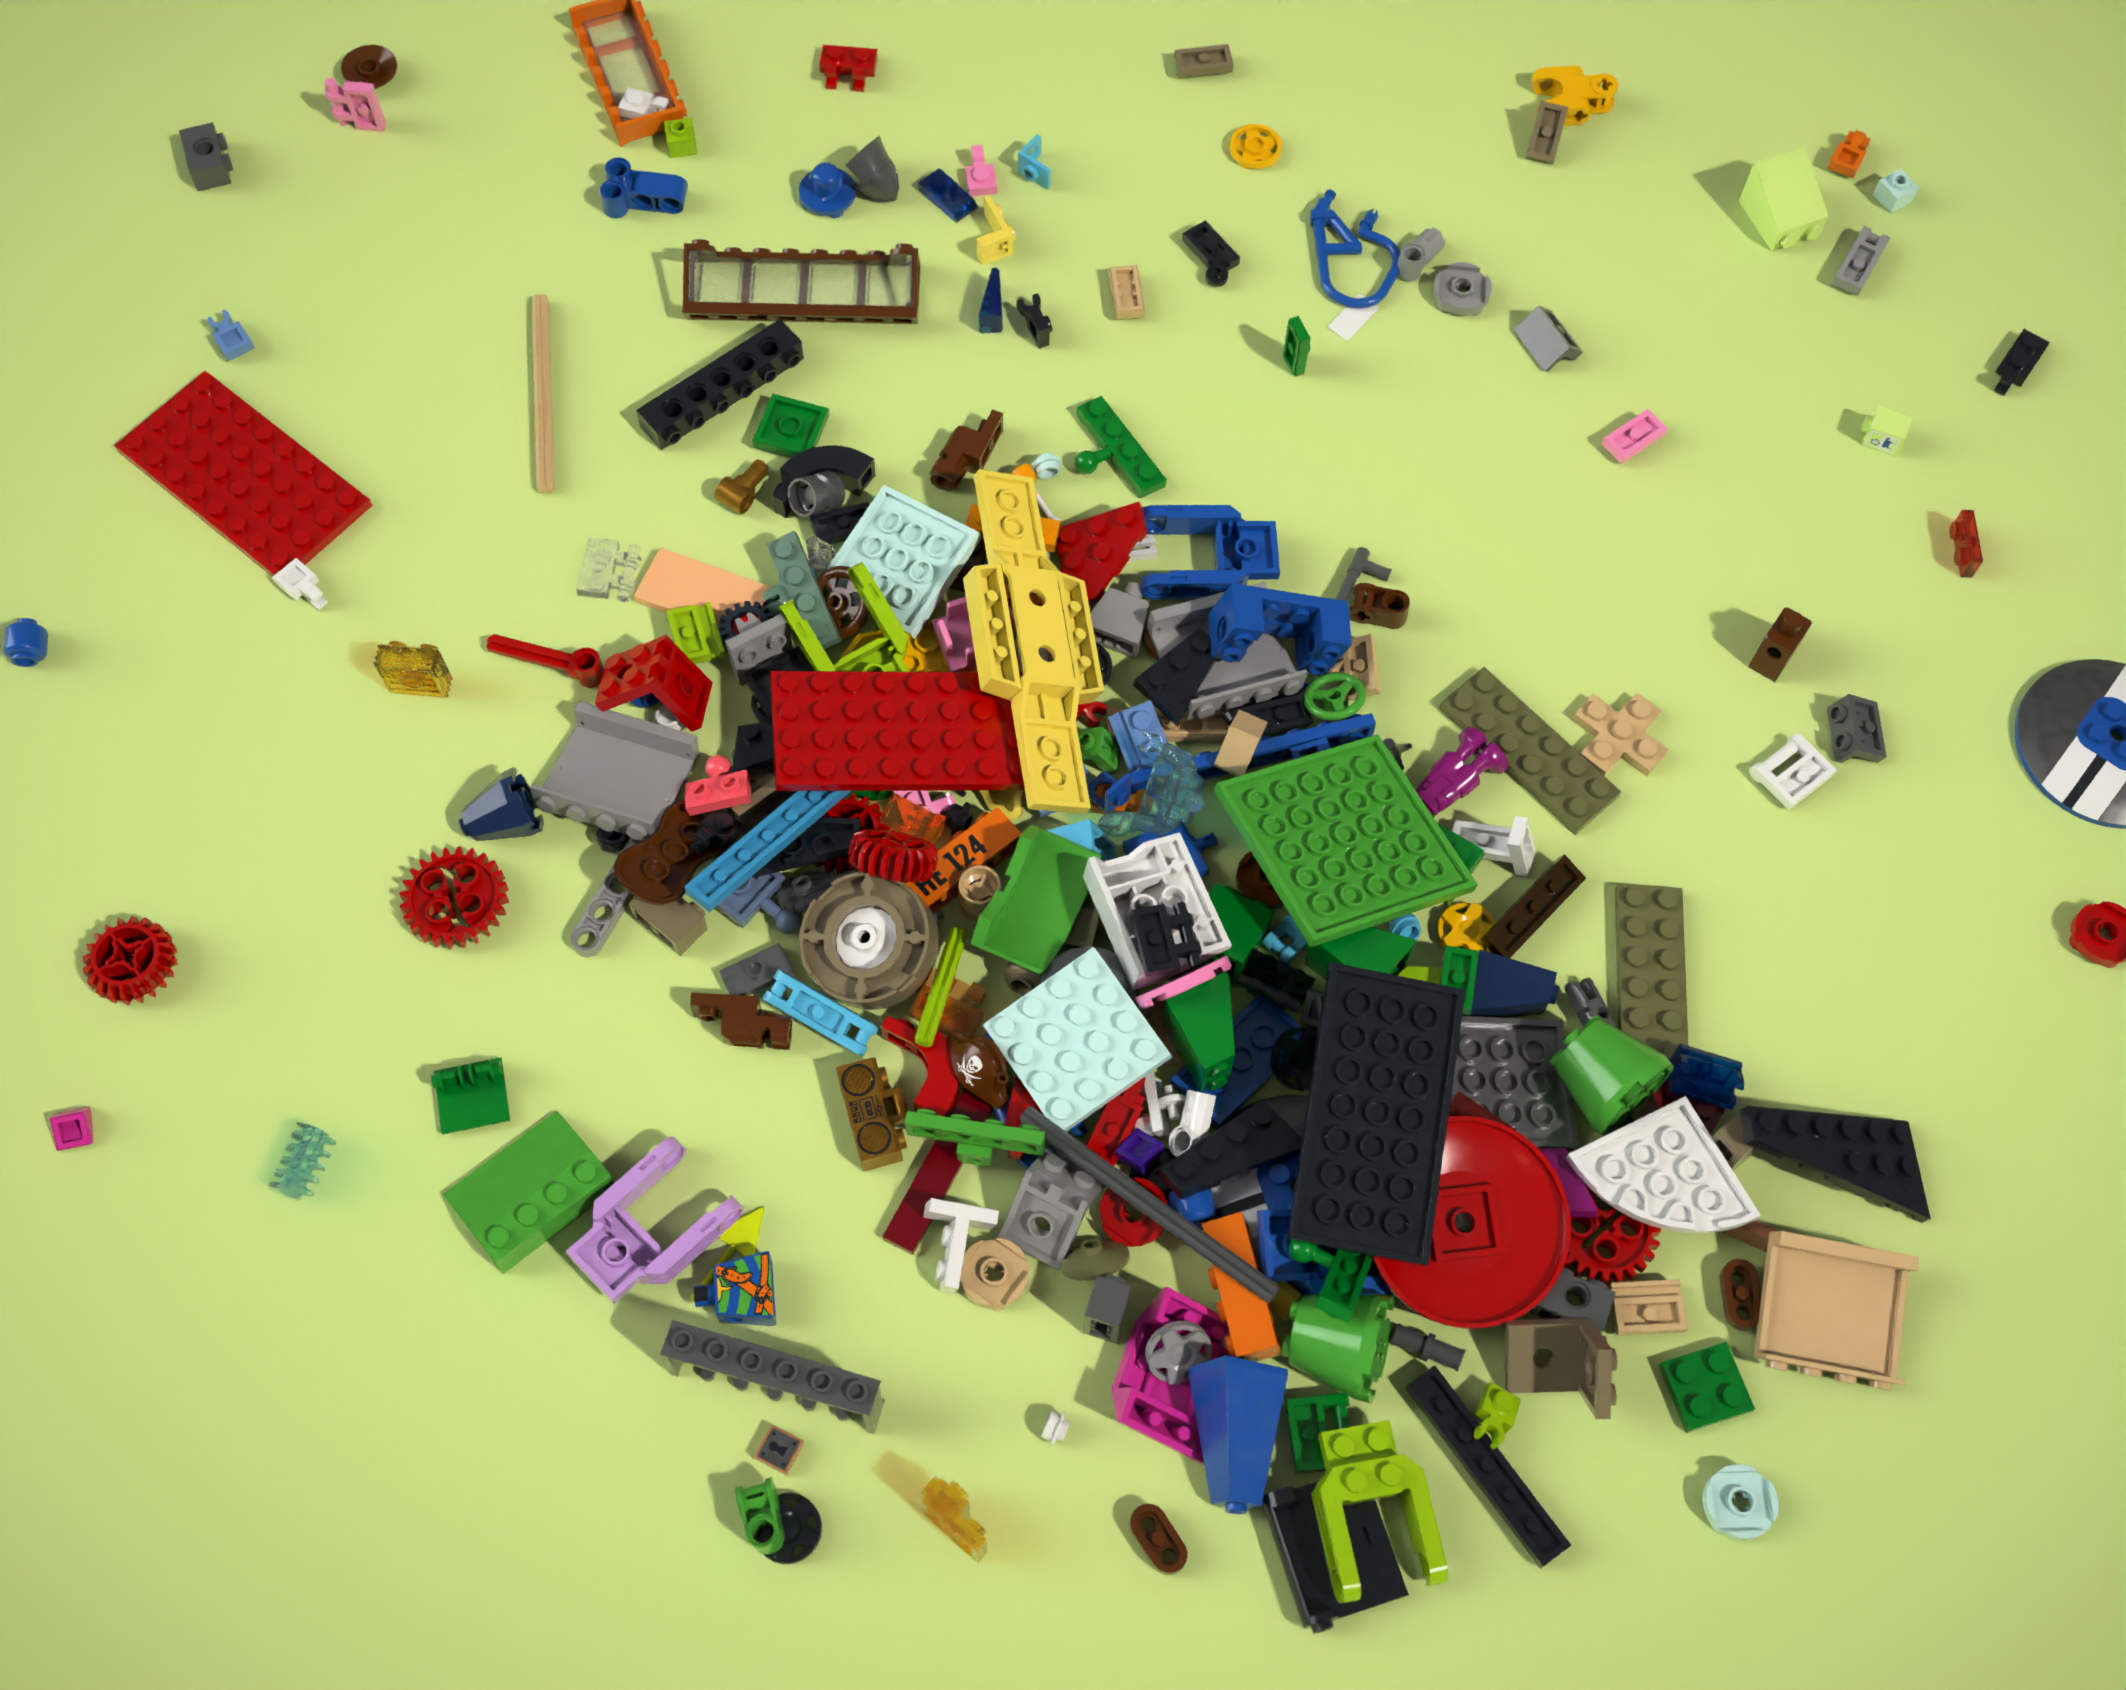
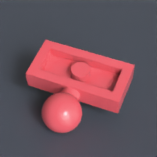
(718, 791)

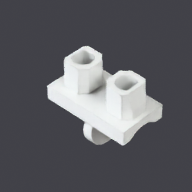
(1157, 1120)

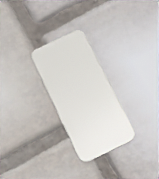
(1351, 320)

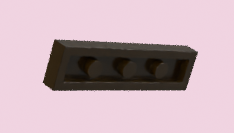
(1533, 908)

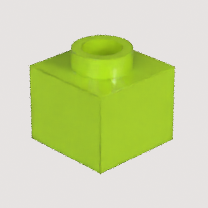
(680, 137)

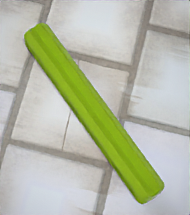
(940, 987)

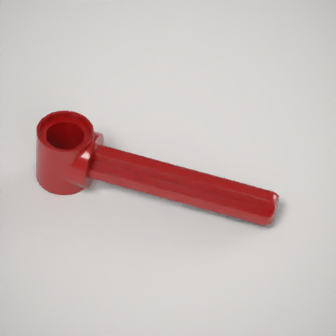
(573, 663)

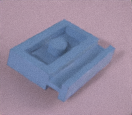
(1128, 731)

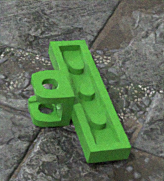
(974, 1137)

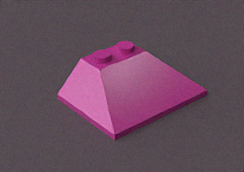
(1154, 1406)

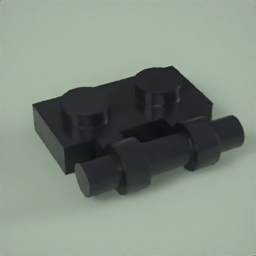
(1156, 941)
(1276, 981)

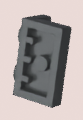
(1856, 729)

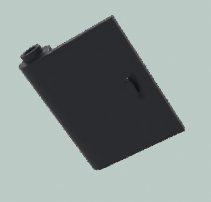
(1302, 1554)

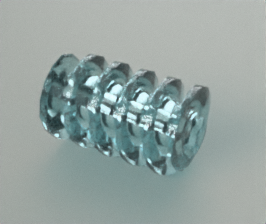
(302, 1162)

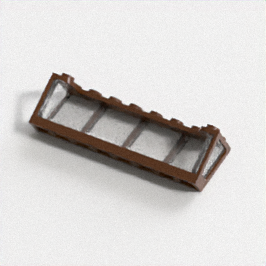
(801, 285)

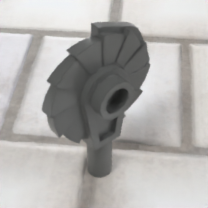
(803, 888)

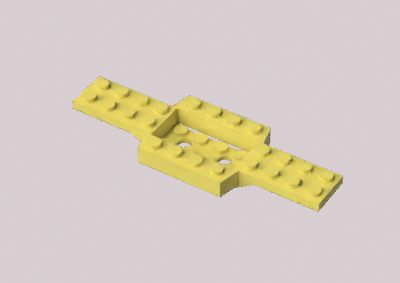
(1048, 692)

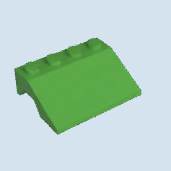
(530, 1191)

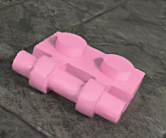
(362, 104)

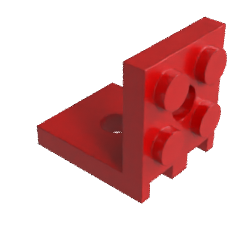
(656, 669)

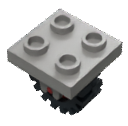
(753, 636)

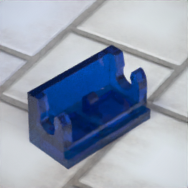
(1705, 1076)

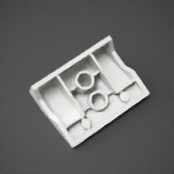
(1151, 876)

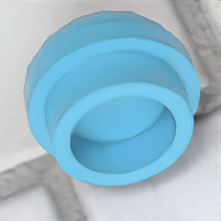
(1406, 926)

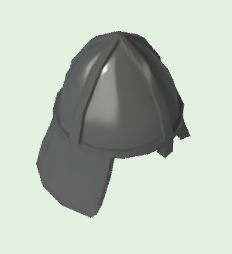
(875, 172)

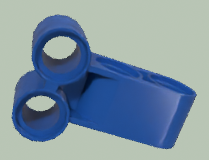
(640, 190)

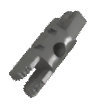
(1587, 1001)

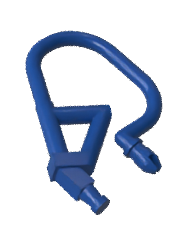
(1324, 217)

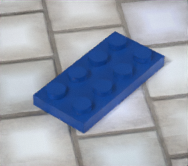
(1254, 1037)

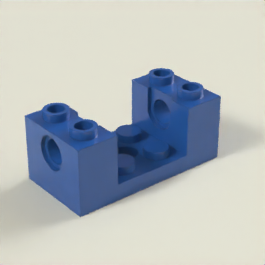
(1315, 622)

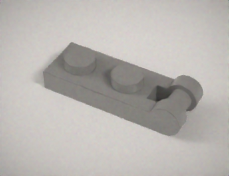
(1860, 261)

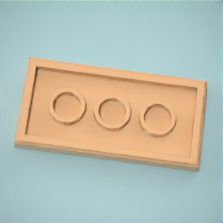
(682, 582)

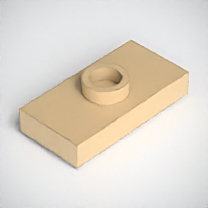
(1126, 292)

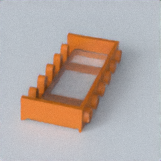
(623, 57)

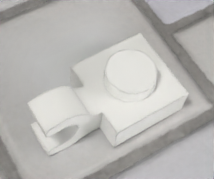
(640, 103)
(299, 581)

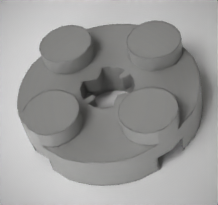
(1461, 303)

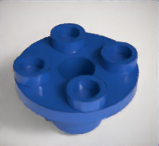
(827, 191)

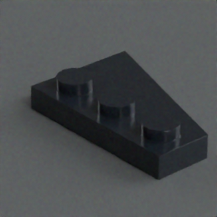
(820, 842)

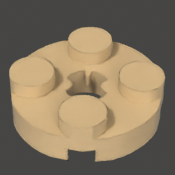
(995, 1293)

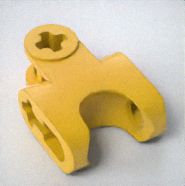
(1576, 91)

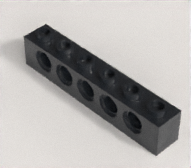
(720, 384)

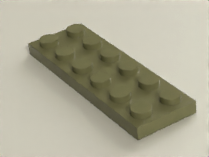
(1534, 751)
(1651, 965)

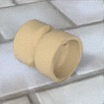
(976, 890)

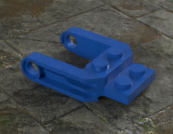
(1241, 550)
(1281, 1267)

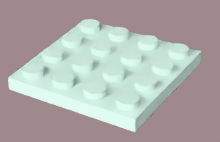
(909, 554)
(1077, 1040)

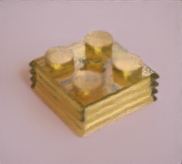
(413, 669)

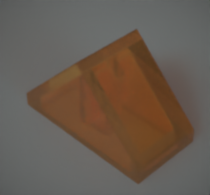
(913, 818)

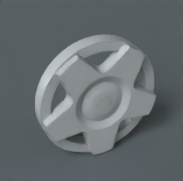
(1177, 1351)

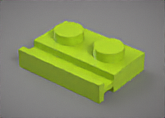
(696, 632)

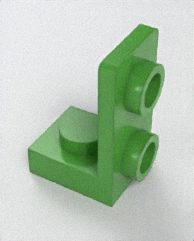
(1100, 748)

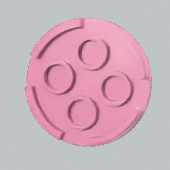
(1183, 982)

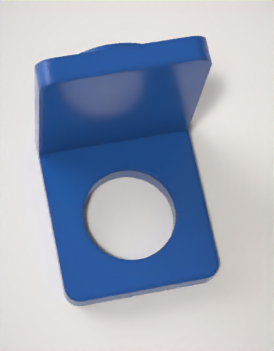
(1115, 796)

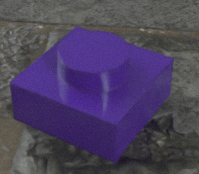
(1140, 1151)

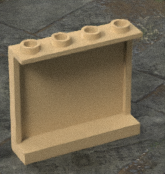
(1832, 1308)

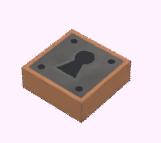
(779, 1450)

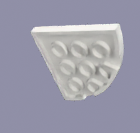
(1666, 1173)

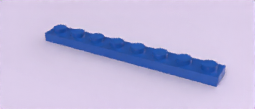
(1277, 748)

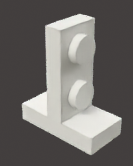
(1502, 843)
(955, 1236)

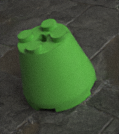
(1609, 1072)
(1341, 1352)

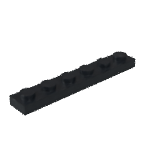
(1488, 1467)

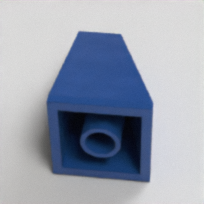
(1237, 1426)

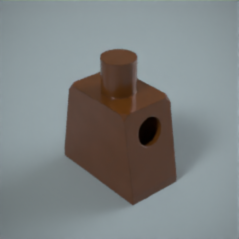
(1784, 635)

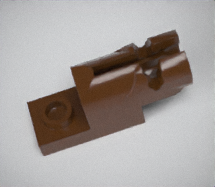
(966, 452)
(742, 1020)

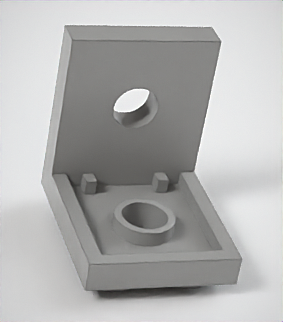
(1061, 1195)

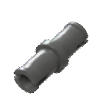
(1428, 1347)

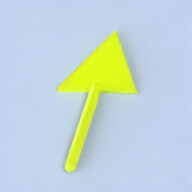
(740, 1237)

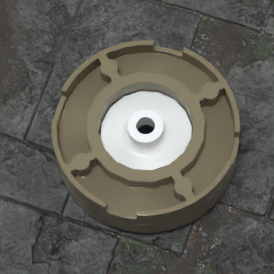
(869, 941)

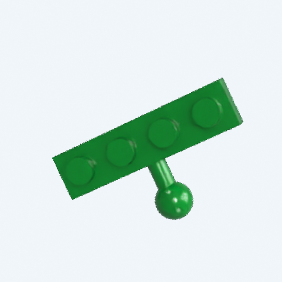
(1117, 445)
(1343, 1281)

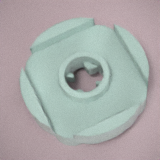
(1753, 1487)

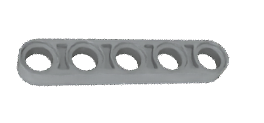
(603, 898)

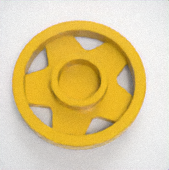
(1255, 148)
(1464, 928)

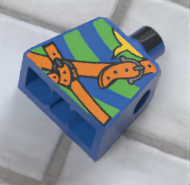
(741, 1291)

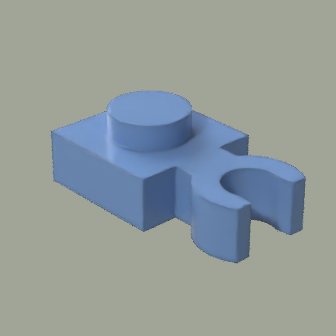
(230, 337)

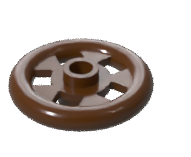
(858, 614)

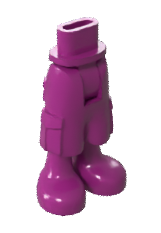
(1452, 779)

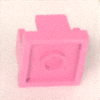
(955, 637)

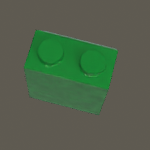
(1245, 925)
(1364, 949)
(1202, 1031)

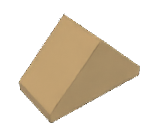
(1240, 743)

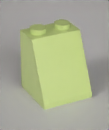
(1784, 200)

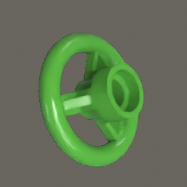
(1335, 699)

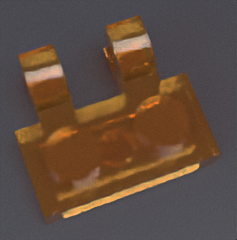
(956, 1015)

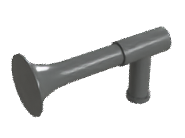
(1360, 563)

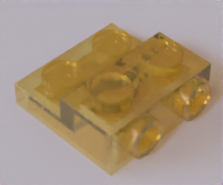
(949, 1510)

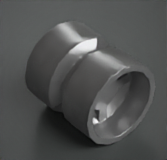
(816, 494)

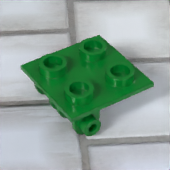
(471, 1095)

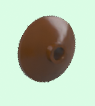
(369, 65)

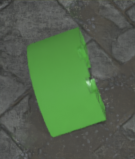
(1038, 902)

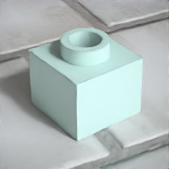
(1895, 191)

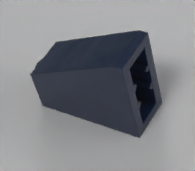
(1511, 987)

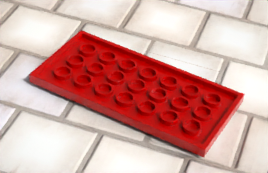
(243, 475)
(891, 732)

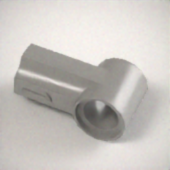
(1419, 253)

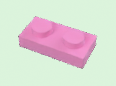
(1634, 436)

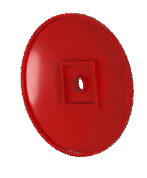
(1514, 1238)

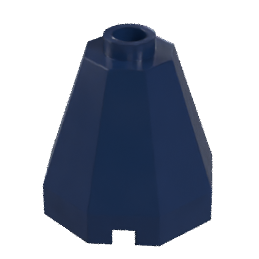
(502, 810)

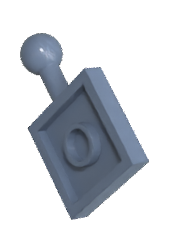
(757, 895)

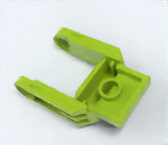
(880, 655)
(1363, 1468)

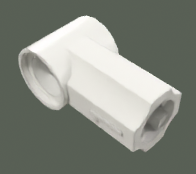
(1194, 1122)

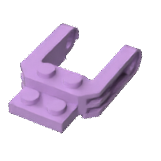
(621, 1252)

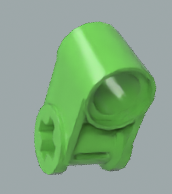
(758, 1509)

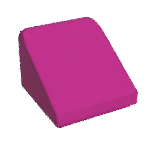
(72, 1128)

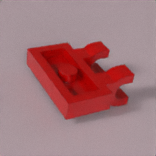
(849, 61)

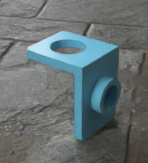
(1030, 167)

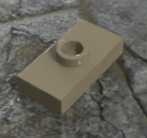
(1203, 61)
(1547, 132)

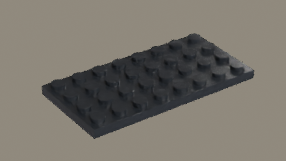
(1377, 1115)

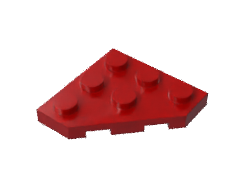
(1100, 546)

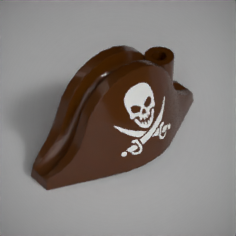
(979, 1067)

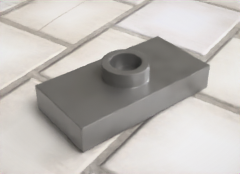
(755, 971)

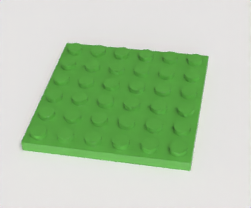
(1344, 839)

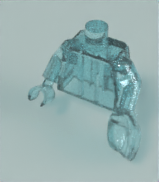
(1169, 797)

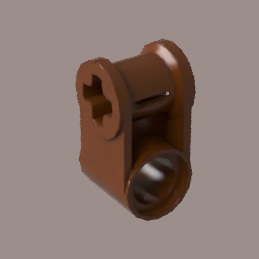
(1378, 606)

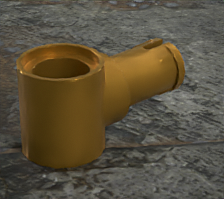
(739, 492)

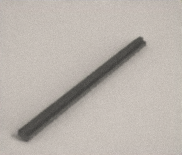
(1152, 1206)

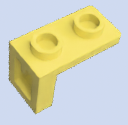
(1000, 242)

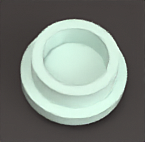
(1047, 466)

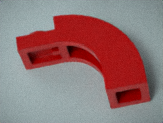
(941, 1085)

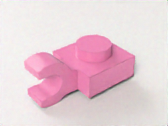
(980, 177)

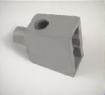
(1121, 620)

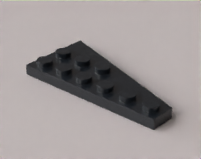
(1852, 1151)

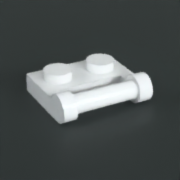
(1798, 779)

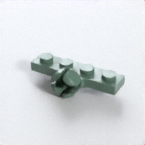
(801, 585)

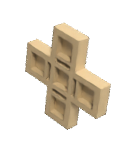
(1620, 734)

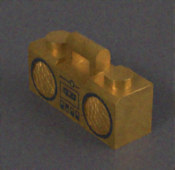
(864, 1100)

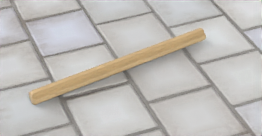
(543, 394)

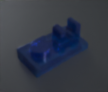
(947, 195)

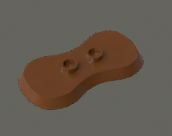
(664, 861)

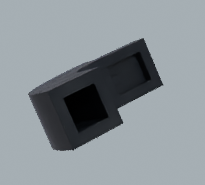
(851, 465)

